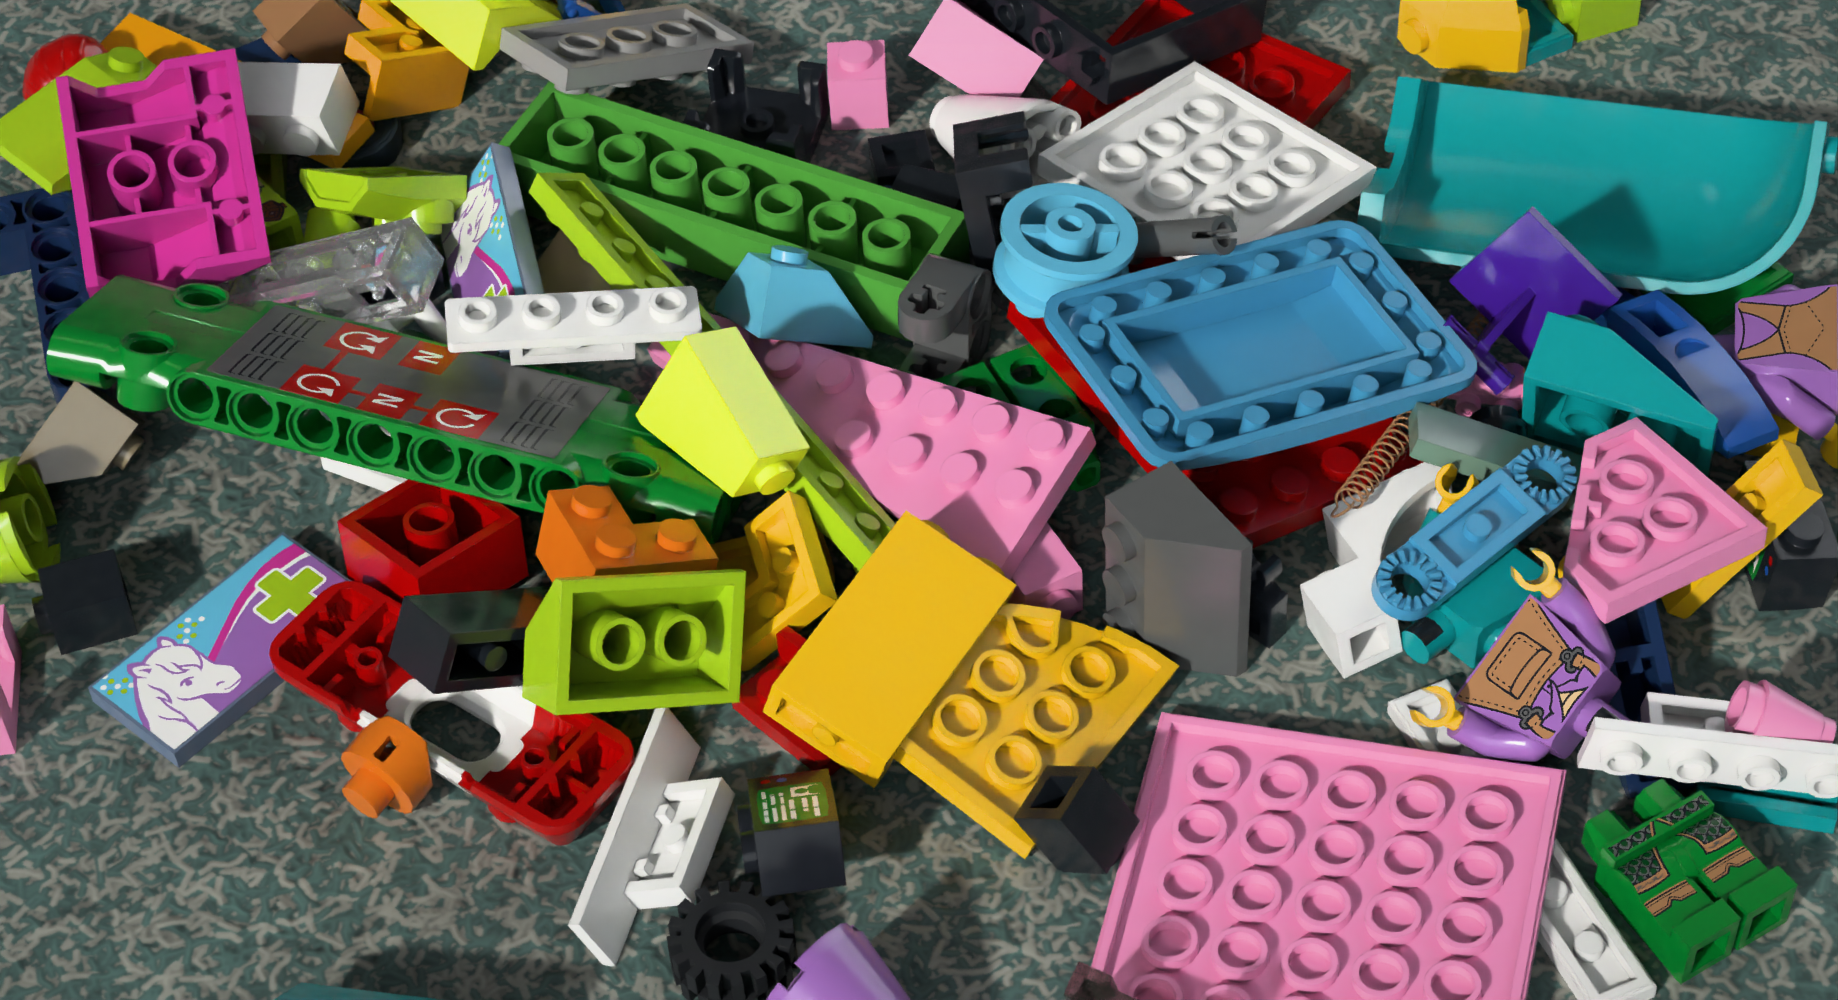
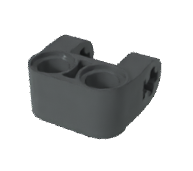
(945, 316)

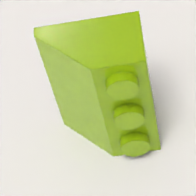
(636, 642)

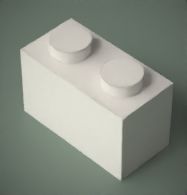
(297, 107)

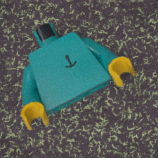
(1478, 611)

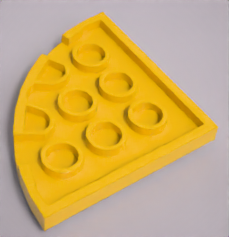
(1029, 700)

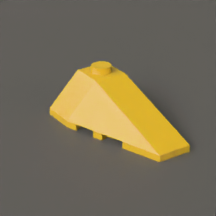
(1466, 33)

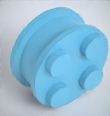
(1060, 241)

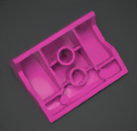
(165, 175)

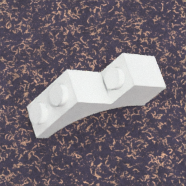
(1340, 600)

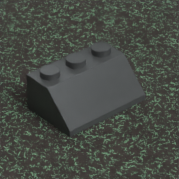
(1177, 573)

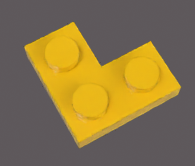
(791, 579)

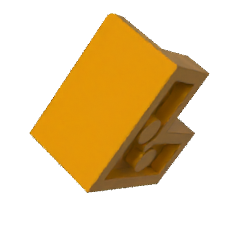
(405, 63)

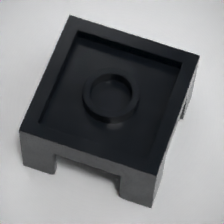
(764, 117)
(985, 177)

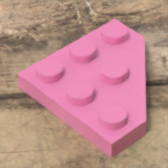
(1648, 522)

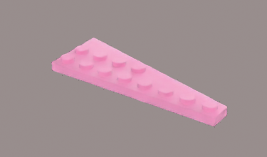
(929, 447)

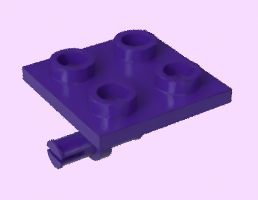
(1518, 282)

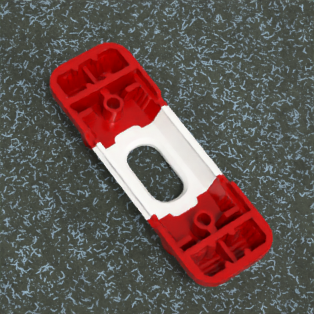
(546, 769)

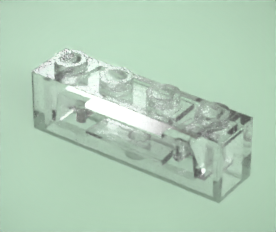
(335, 269)

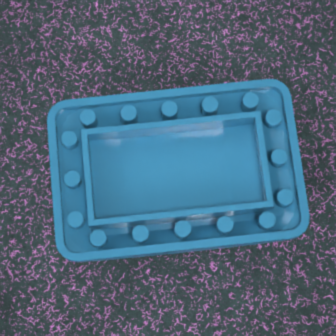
(1259, 346)

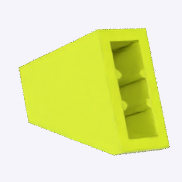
(724, 415)

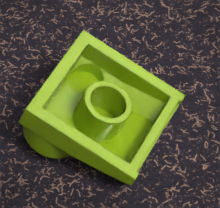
(388, 194)

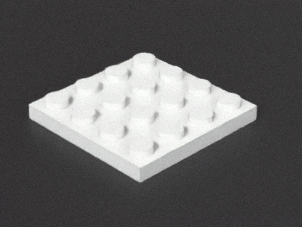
(1209, 151)

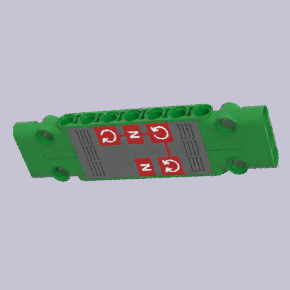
(362, 376)

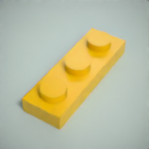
(1776, 494)

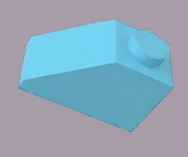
(790, 301)

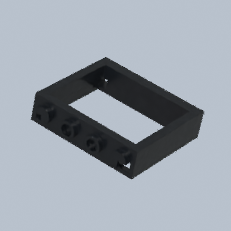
(1136, 64)

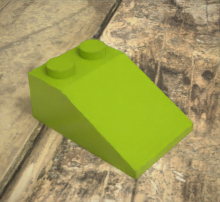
(34, 130)

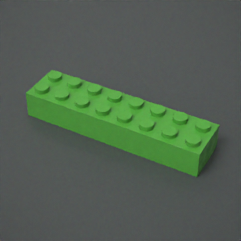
(717, 198)

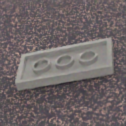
(621, 46)

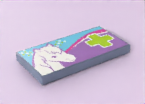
(490, 240)
(215, 654)

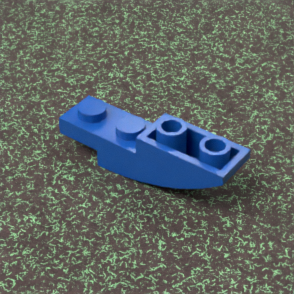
(1695, 363)

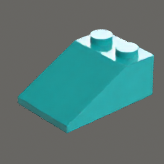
(1593, 380)

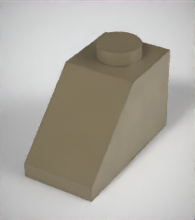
(84, 437)

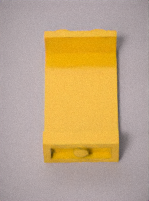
(888, 647)

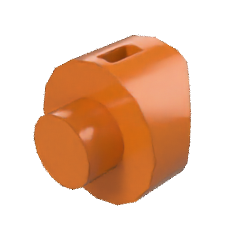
(387, 774)

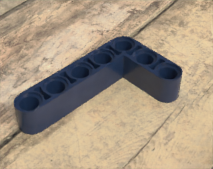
(43, 237)

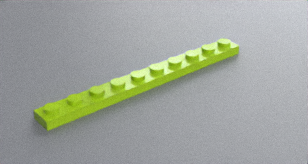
(626, 261)

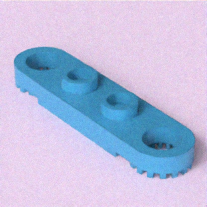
(1473, 533)

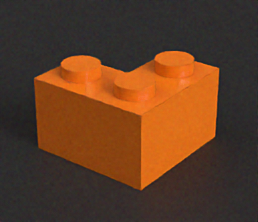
(592, 535)

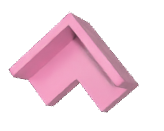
(974, 53)

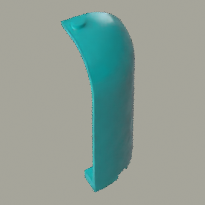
(1633, 187)

